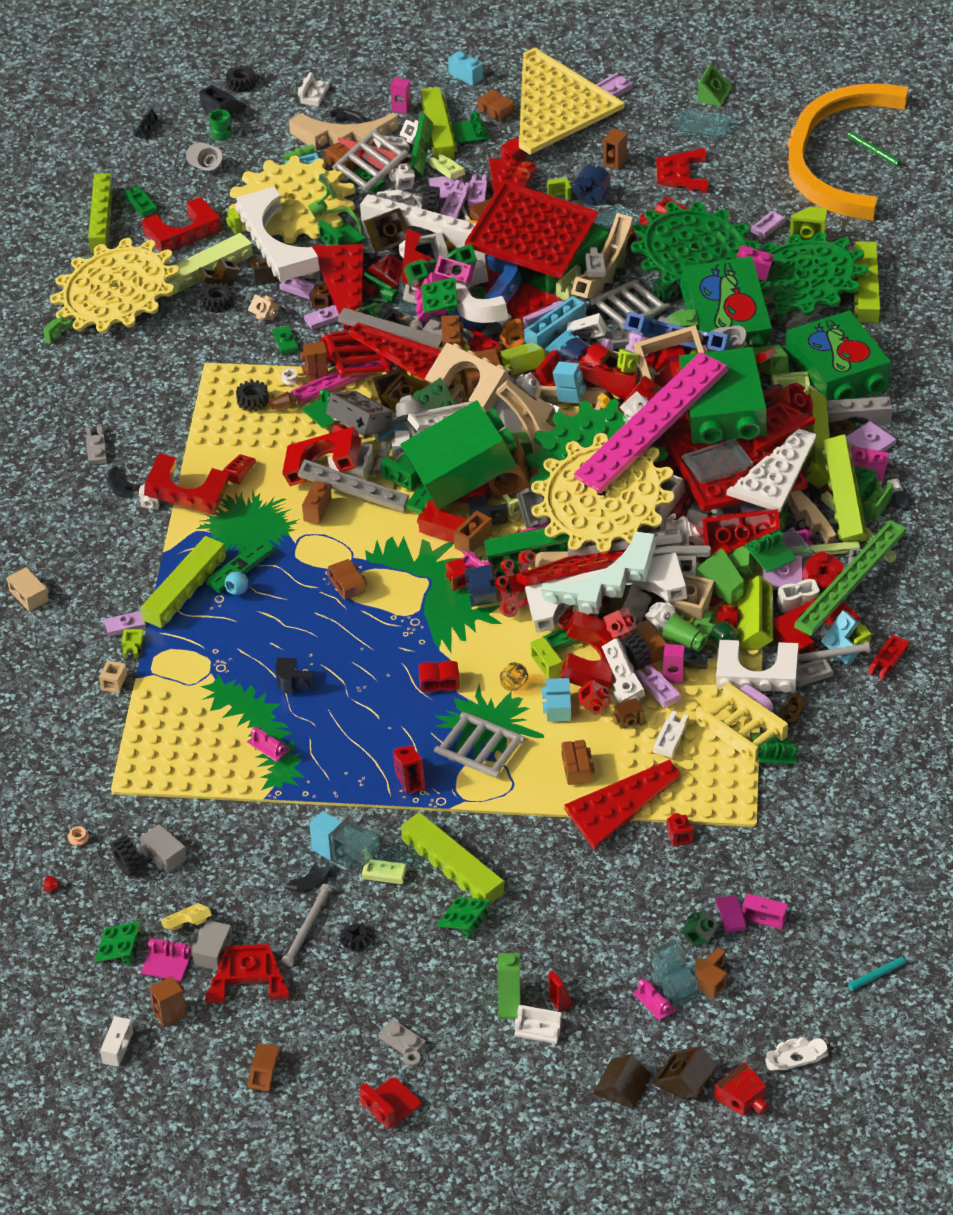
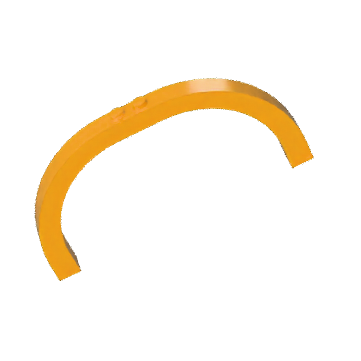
(840, 99)

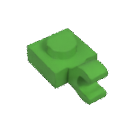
(53, 329)
(705, 624)

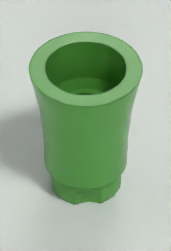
(684, 633)

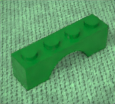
(420, 270)

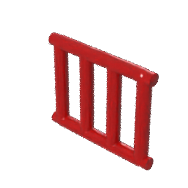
(339, 362)

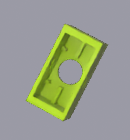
(543, 653)

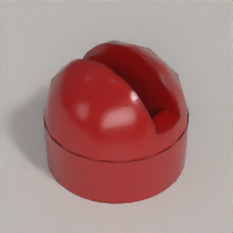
(51, 884)

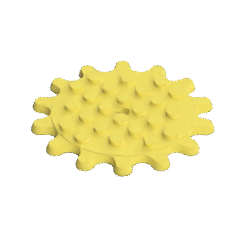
(301, 183)
(90, 289)
(595, 518)

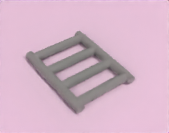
(363, 144)
(623, 289)
(481, 726)

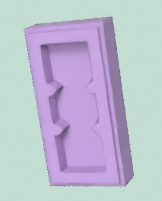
(768, 224)
(298, 287)
(321, 317)
(127, 621)

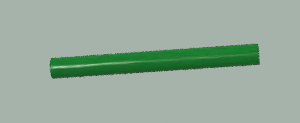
(874, 149)

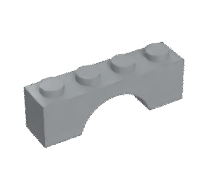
(875, 409)

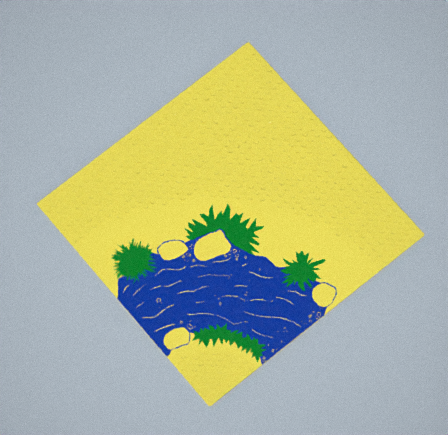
(214, 662)

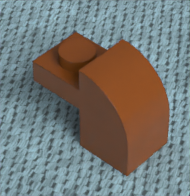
(709, 973)

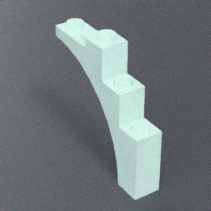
(610, 582)

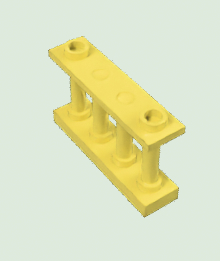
(745, 707)

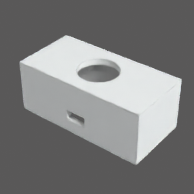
(598, 325)
(117, 1036)

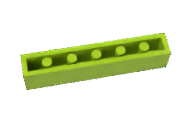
(435, 108)
(100, 210)
(868, 294)
(814, 465)
(845, 489)
(183, 582)
(451, 859)

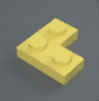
(193, 914)

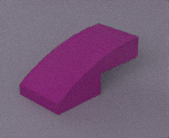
(730, 914)

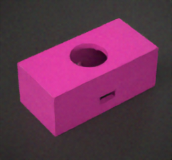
(401, 88)
(445, 266)
(673, 657)
(775, 912)

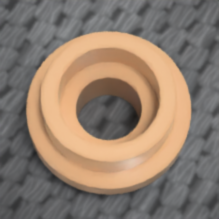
(78, 836)

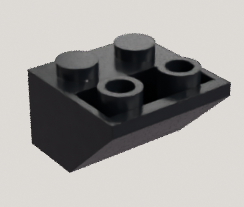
(214, 98)

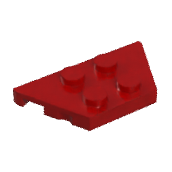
(780, 424)

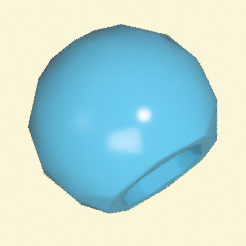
(236, 583)

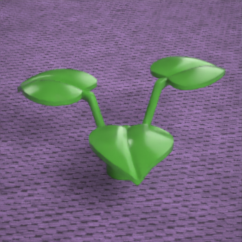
(320, 206)

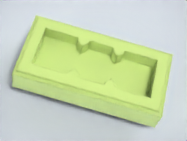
(384, 871)

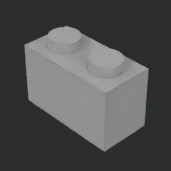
(163, 848)
(211, 944)

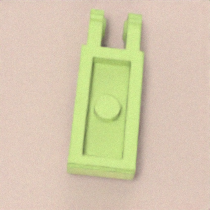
(447, 167)

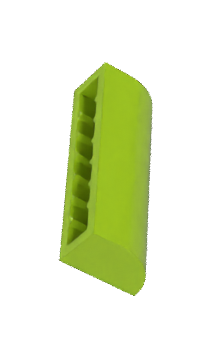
(755, 614)

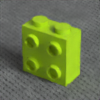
(522, 358)

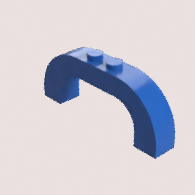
(505, 286)
(652, 328)

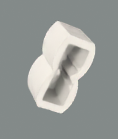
(365, 462)
(794, 595)

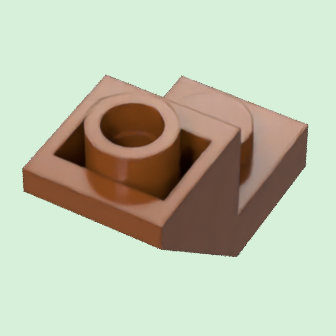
(262, 1067)

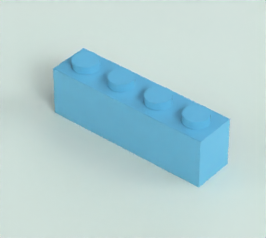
(544, 329)

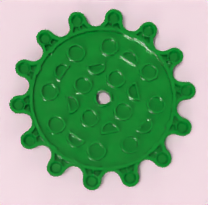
(673, 234)
(824, 271)
(580, 429)

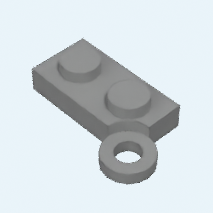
(403, 1041)

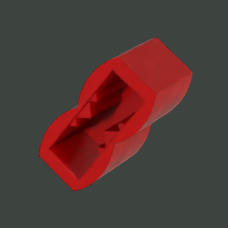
(439, 676)

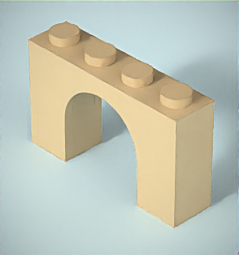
(454, 359)

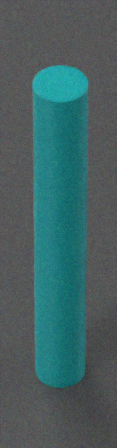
(876, 973)

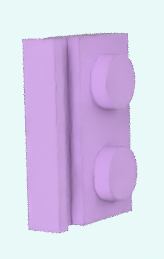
(615, 85)

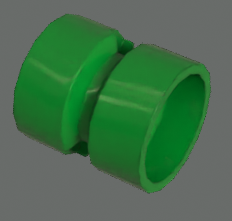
(220, 125)

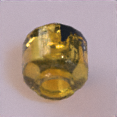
(513, 676)

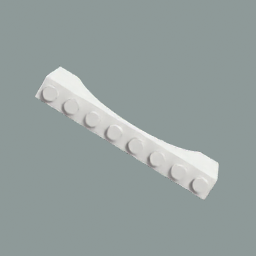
(452, 229)
(285, 260)
(663, 579)

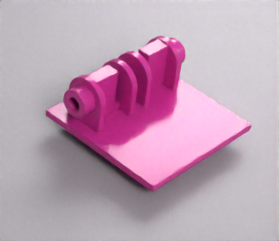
(871, 459)
(166, 959)

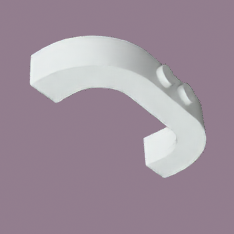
(479, 309)

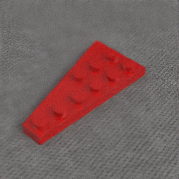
(510, 171)
(342, 274)
(525, 300)
(406, 353)
(568, 566)
(615, 805)

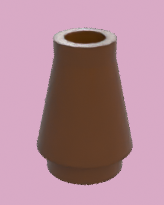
(283, 401)

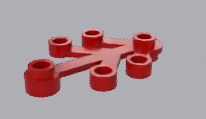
(516, 587)

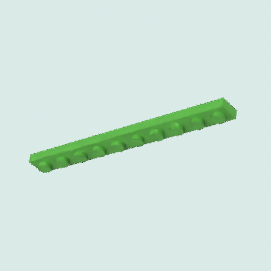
(850, 578)

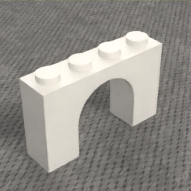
(779, 677)

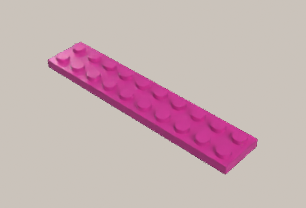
(650, 422)

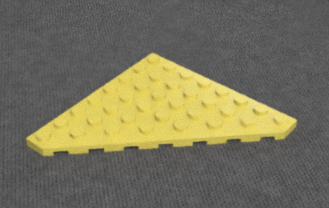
(557, 102)

